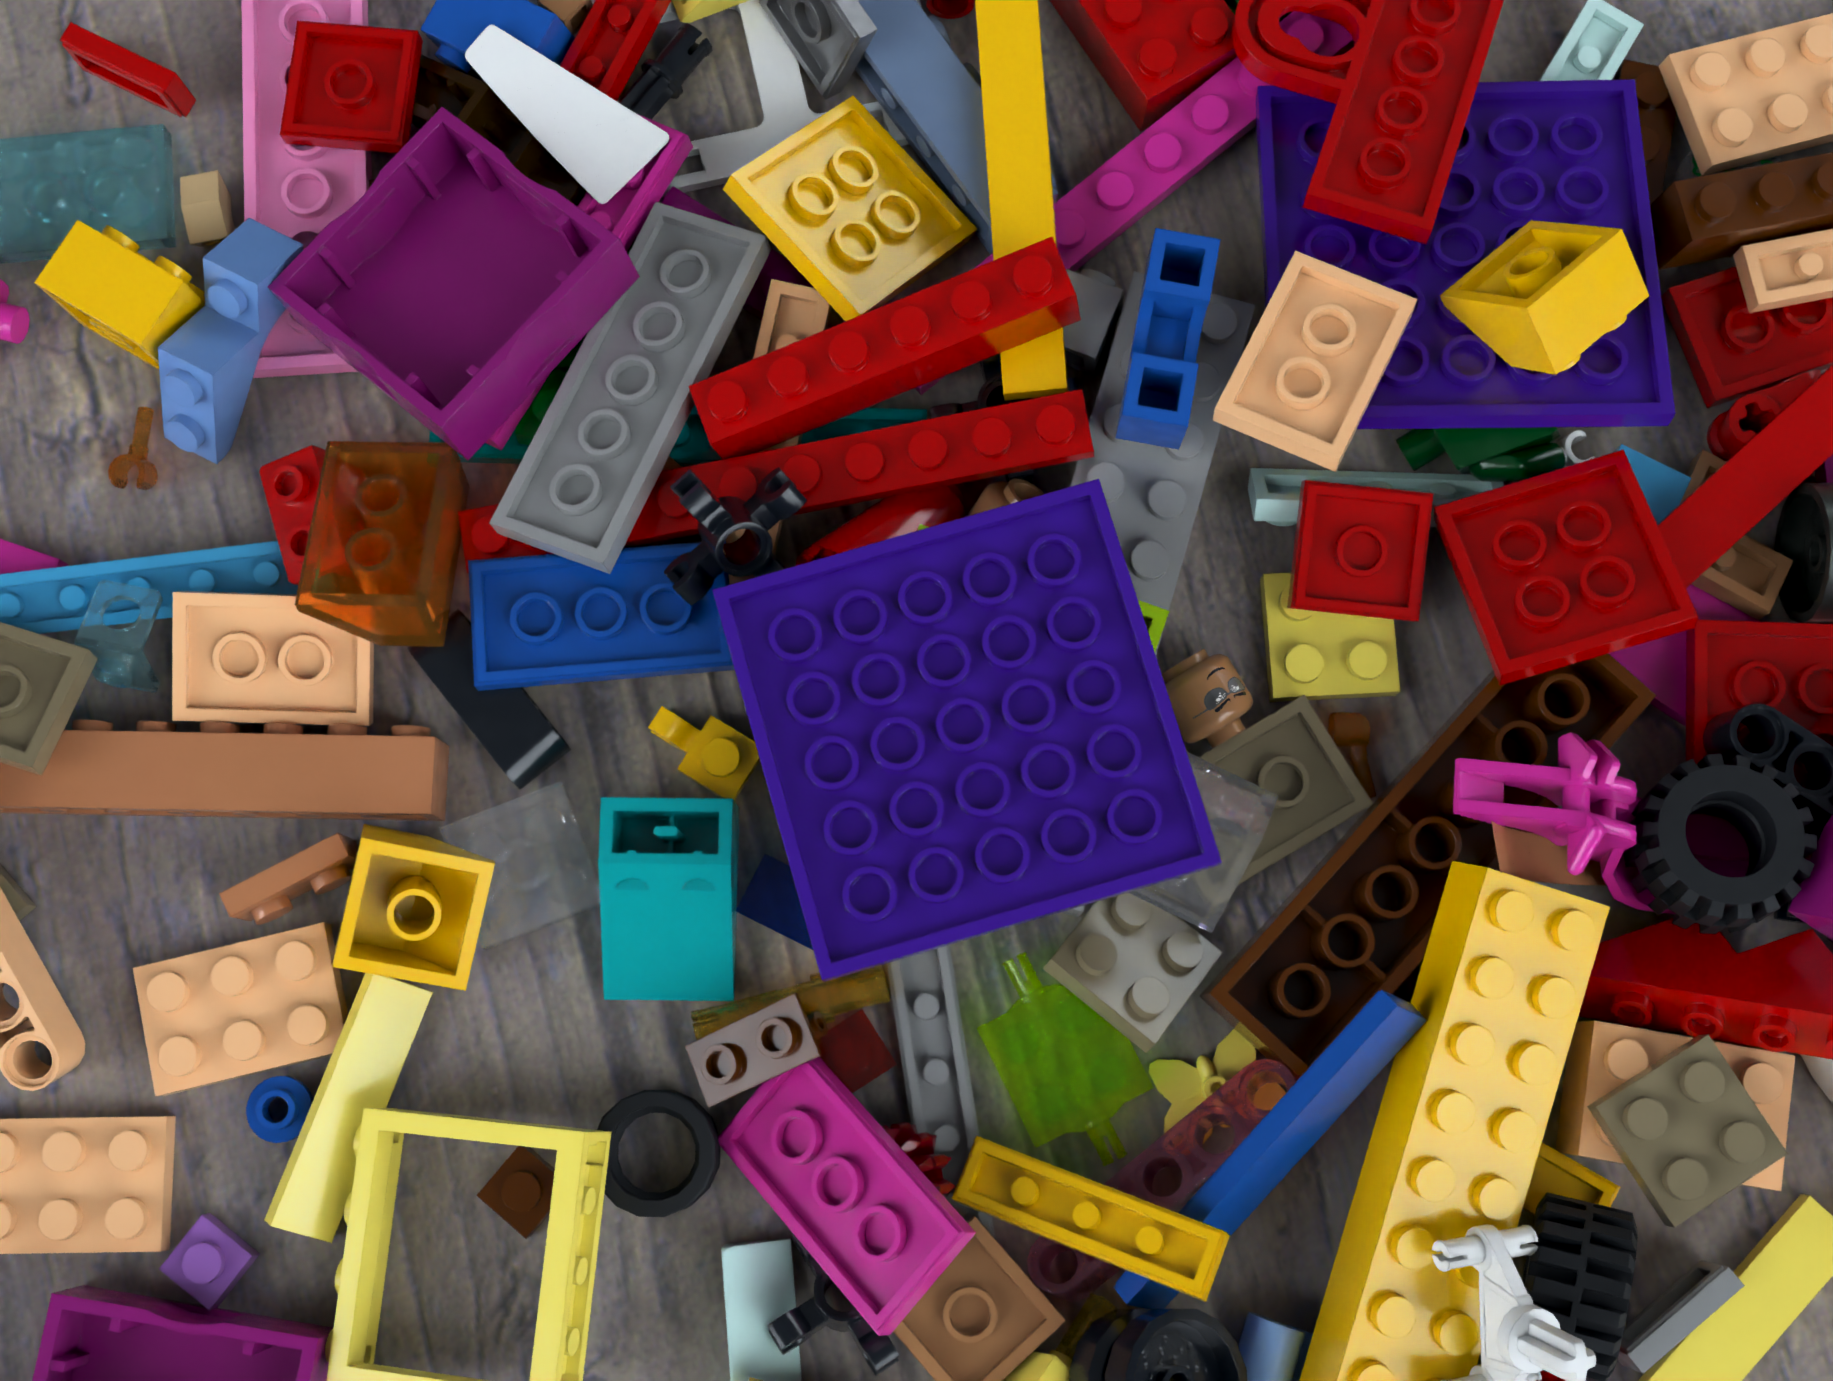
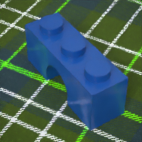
(1167, 338)

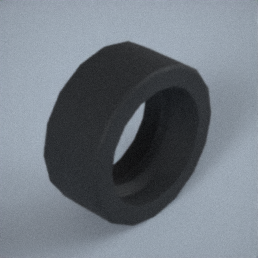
(707, 1153)

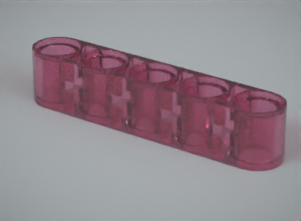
(1178, 1148)

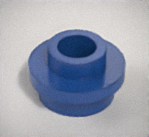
(298, 1101)

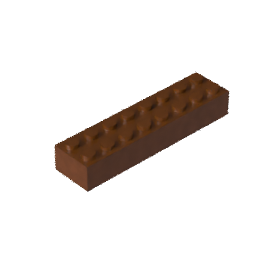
(1375, 895)

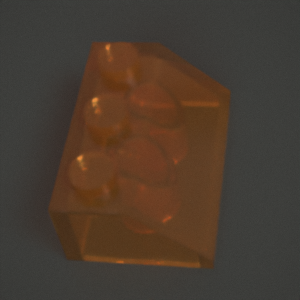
(385, 541)

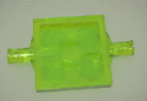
(1062, 1063)

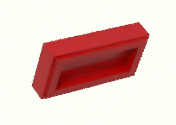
(128, 70)

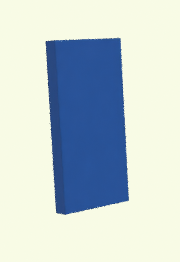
(569, 623)

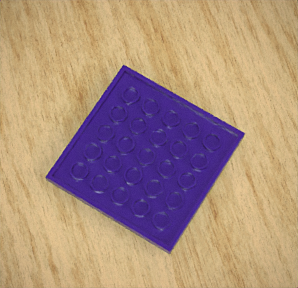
(1523, 156)
(964, 730)

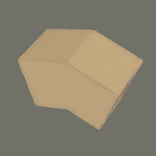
(206, 208)

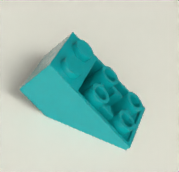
(668, 898)

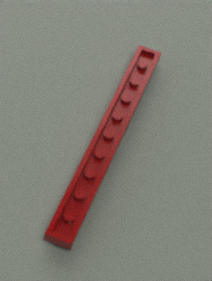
(853, 467)

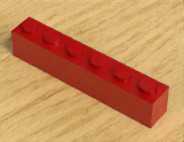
(887, 351)

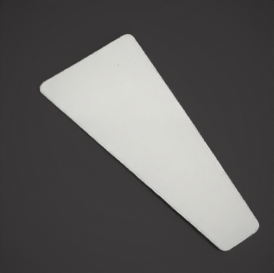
(575, 122)

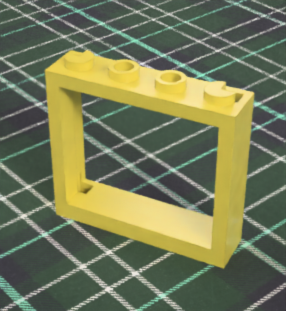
(568, 1255)

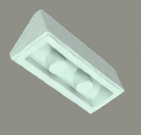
(757, 1292)

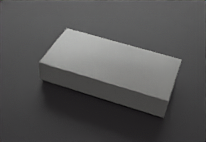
(1676, 1314)

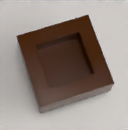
(521, 1190)

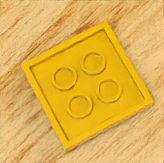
(850, 209)

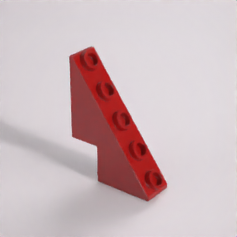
(1700, 986)

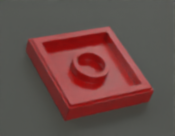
(351, 86)
(1360, 550)

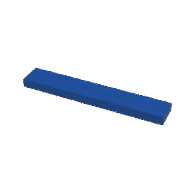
(1291, 1128)

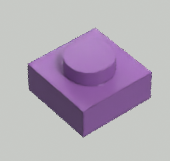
(209, 1261)

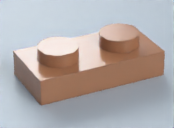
(271, 891)

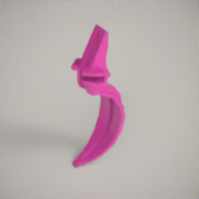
(1592, 815)

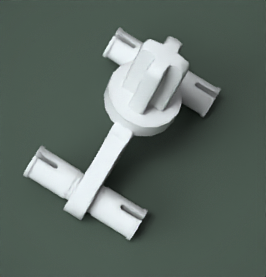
(1514, 1332)

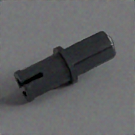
(667, 72)

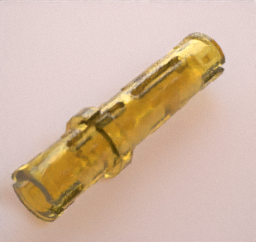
(828, 997)

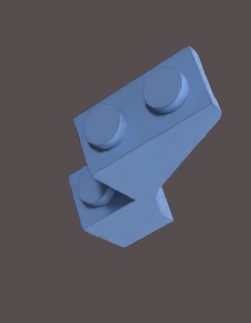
(215, 353)

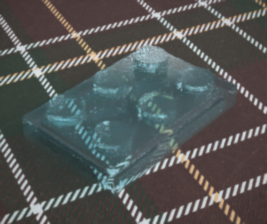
(89, 177)

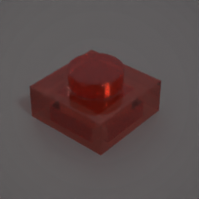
(855, 1052)

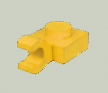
(714, 757)

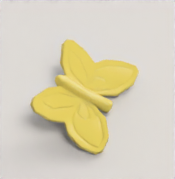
(1189, 1086)

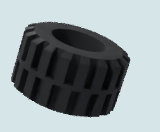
(1759, 812)
(1584, 1273)

